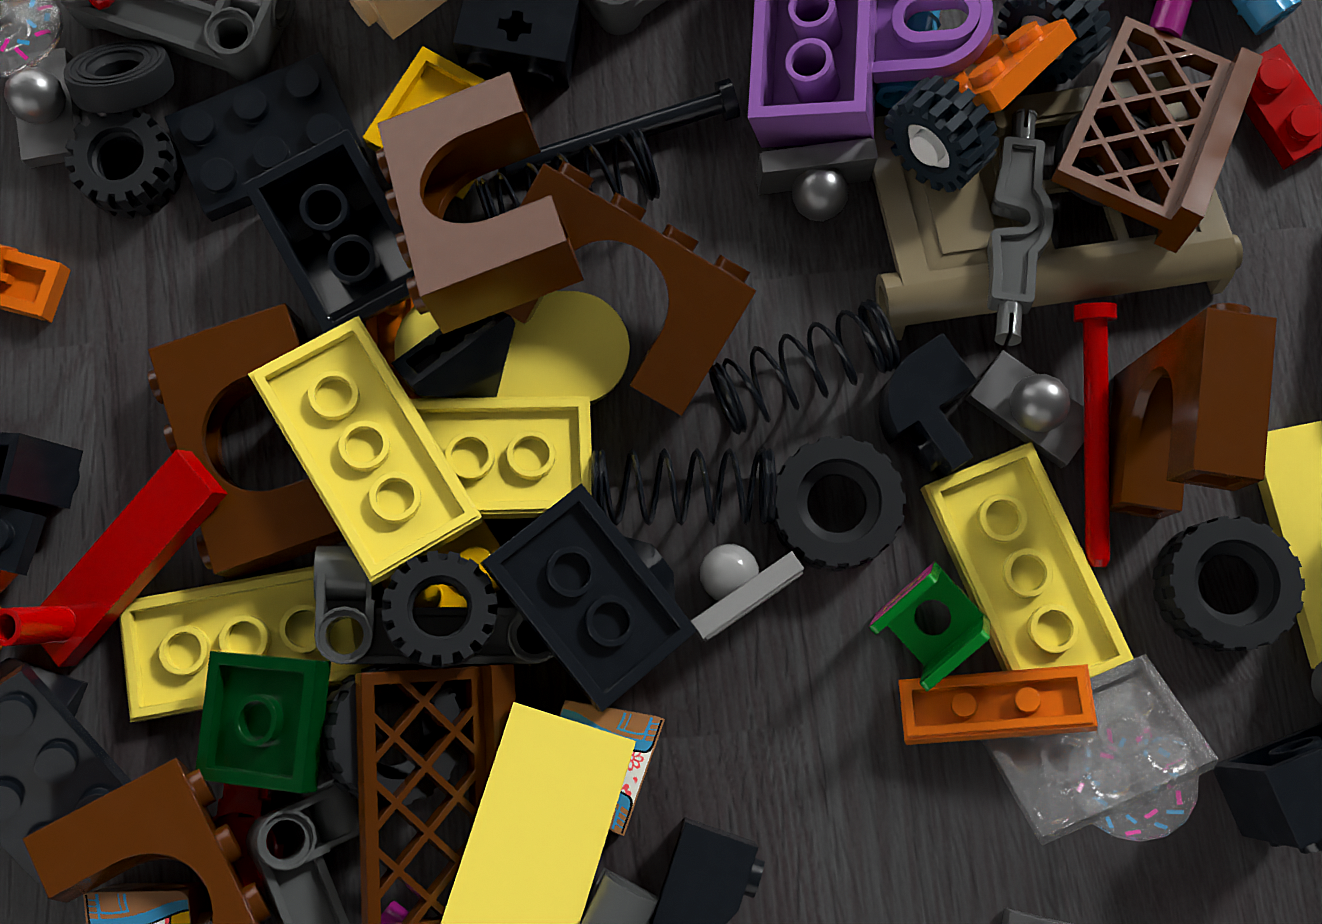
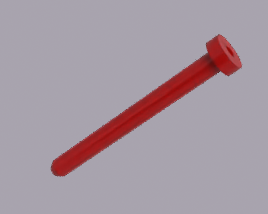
(1096, 428)

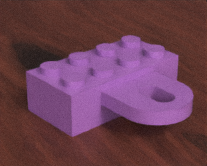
(822, 61)

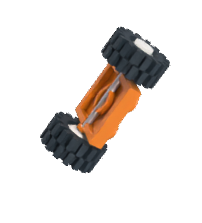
(942, 119)

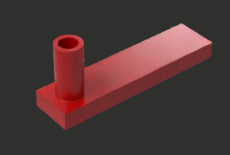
(118, 563)

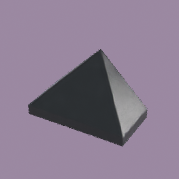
(461, 361)

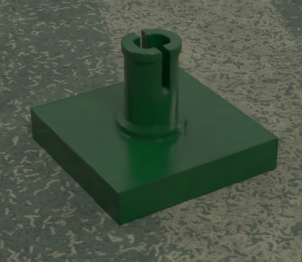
(263, 721)

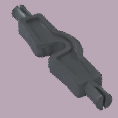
(1015, 250)

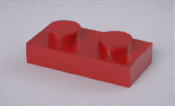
(1285, 109)

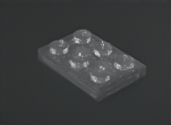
(1081, 777)

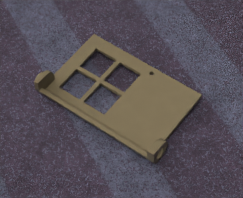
(944, 235)

